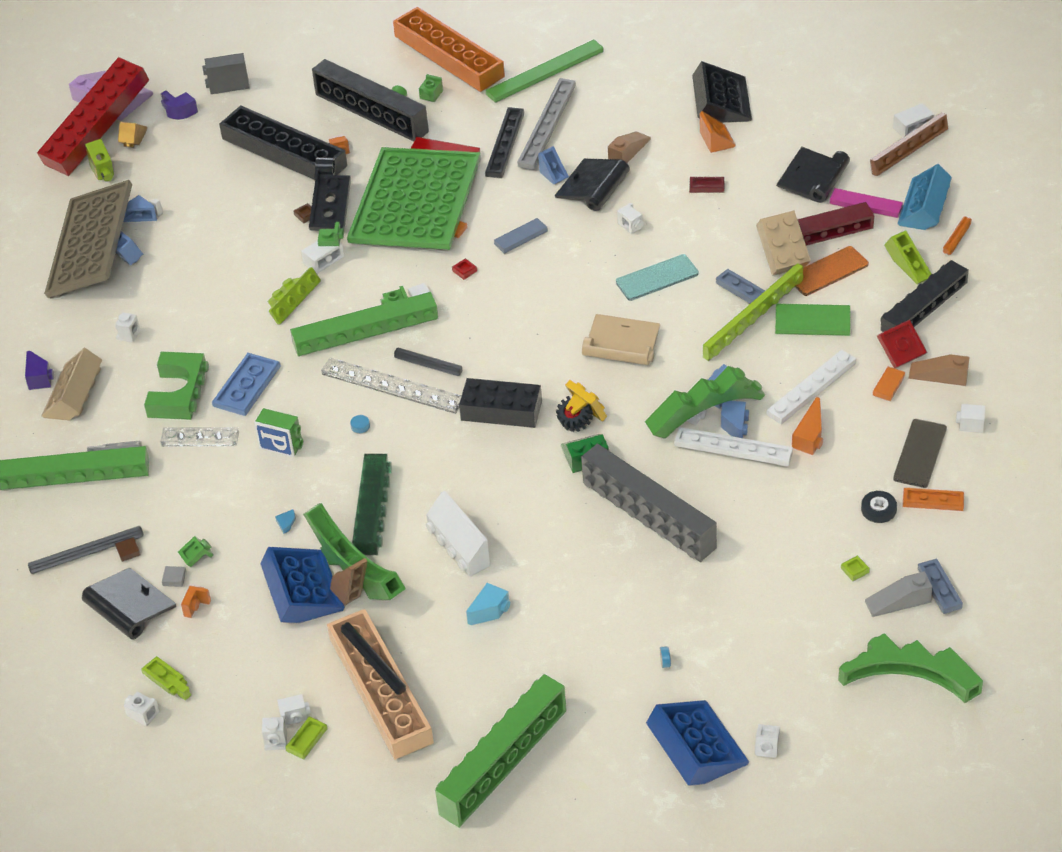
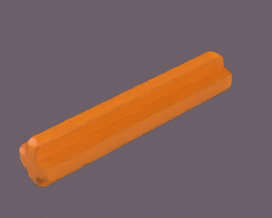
(957, 235)

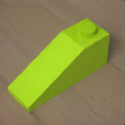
(907, 257)

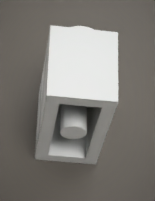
(911, 119)
(321, 256)

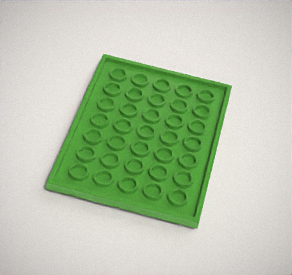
(414, 198)

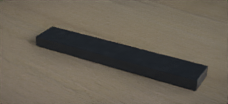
(504, 142)

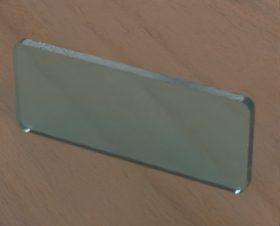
(657, 277)

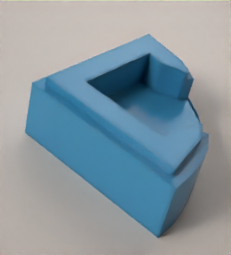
(285, 520)

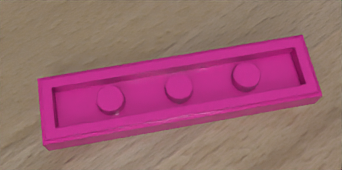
(877, 204)

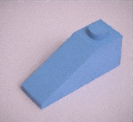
(128, 249)

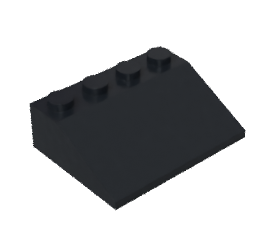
(721, 94)

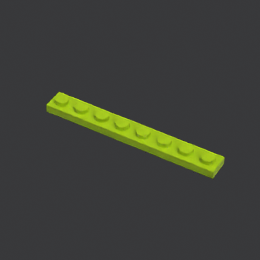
(752, 312)

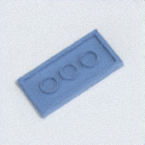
(246, 384)

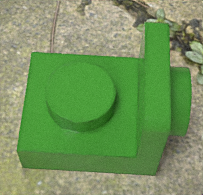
(331, 237)
(194, 550)

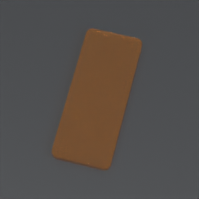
(831, 269)

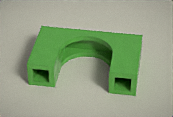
(183, 402)

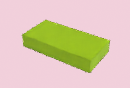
(306, 737)

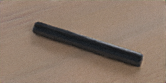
(373, 658)

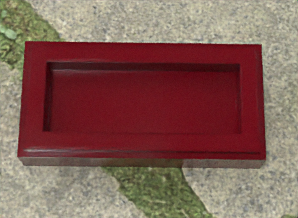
(706, 185)

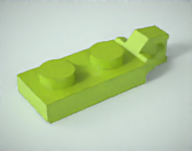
(166, 678)

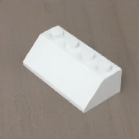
(458, 535)

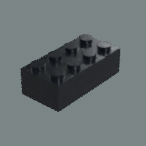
(500, 402)

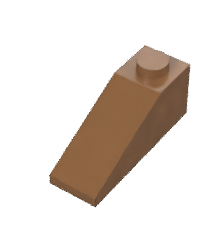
(627, 146)
(942, 369)
(349, 583)

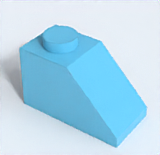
(488, 605)

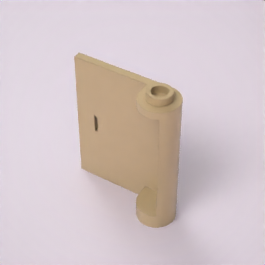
(621, 339)

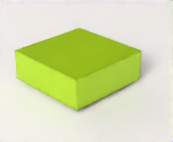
(855, 568)

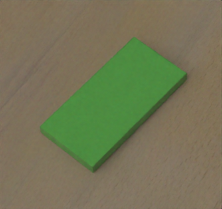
(812, 319)

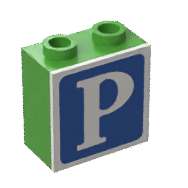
(278, 432)

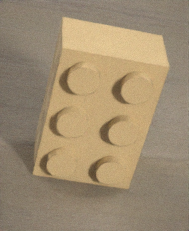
(783, 242)

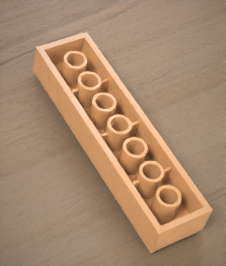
(396, 716)

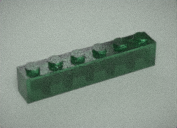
(371, 502)

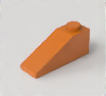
(808, 432)

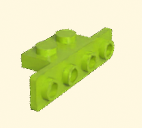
(292, 294)

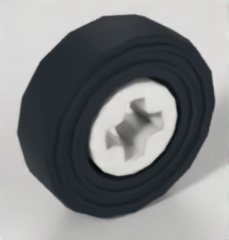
(878, 514)

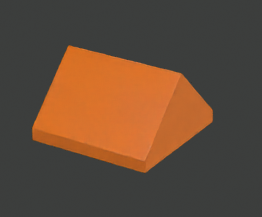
(715, 133)

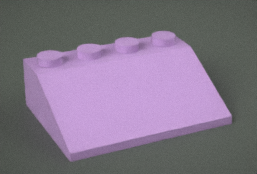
(83, 83)

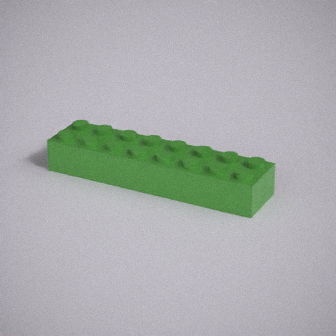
(500, 750)

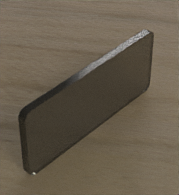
(920, 453)

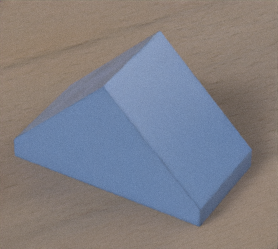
(551, 166)
(140, 210)

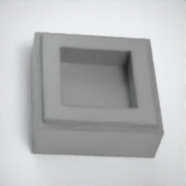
(173, 576)

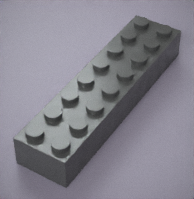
(649, 502)

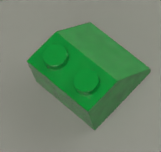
(575, 449)

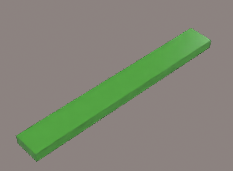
(544, 71)

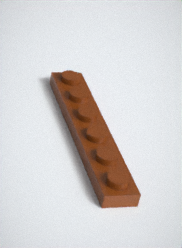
(908, 144)

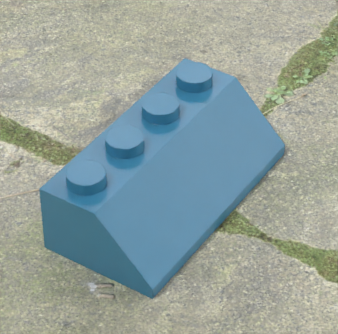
(925, 199)

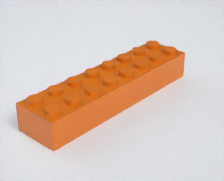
(449, 49)

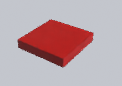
(902, 344)

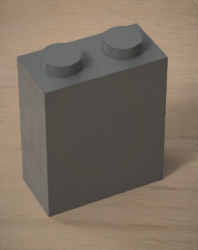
(226, 73)

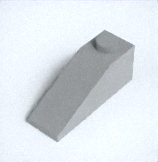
(902, 594)

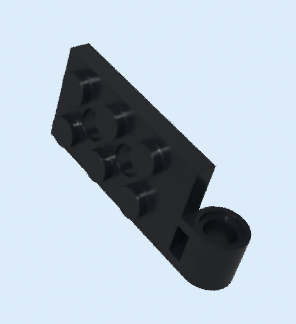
(328, 185)

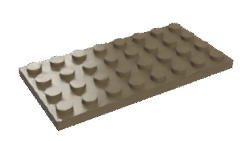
(88, 239)

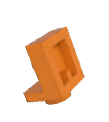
(340, 142)
(193, 598)

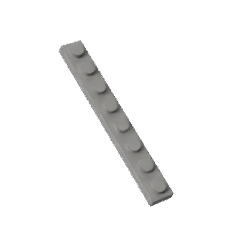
(546, 123)

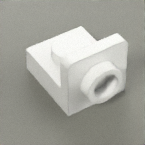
(767, 740)

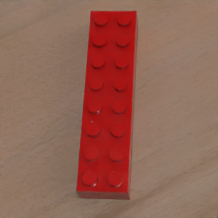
(93, 116)

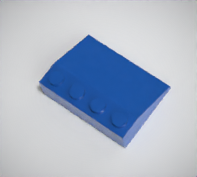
(299, 584)
(695, 741)

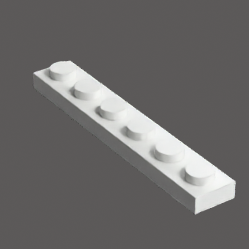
(811, 386)
(733, 446)

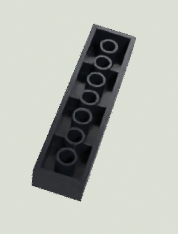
(370, 100)
(278, 142)

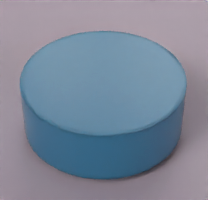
(360, 424)

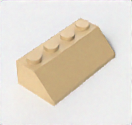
(73, 386)

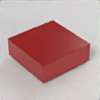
(464, 269)

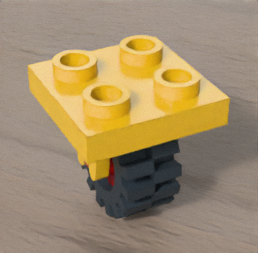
(579, 409)

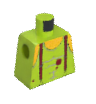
(102, 168)

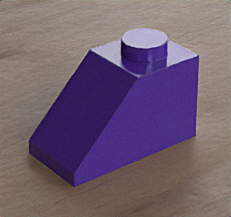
(37, 372)

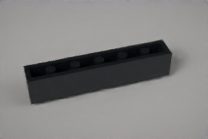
(927, 296)

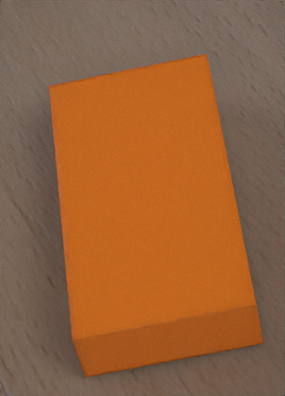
(889, 383)

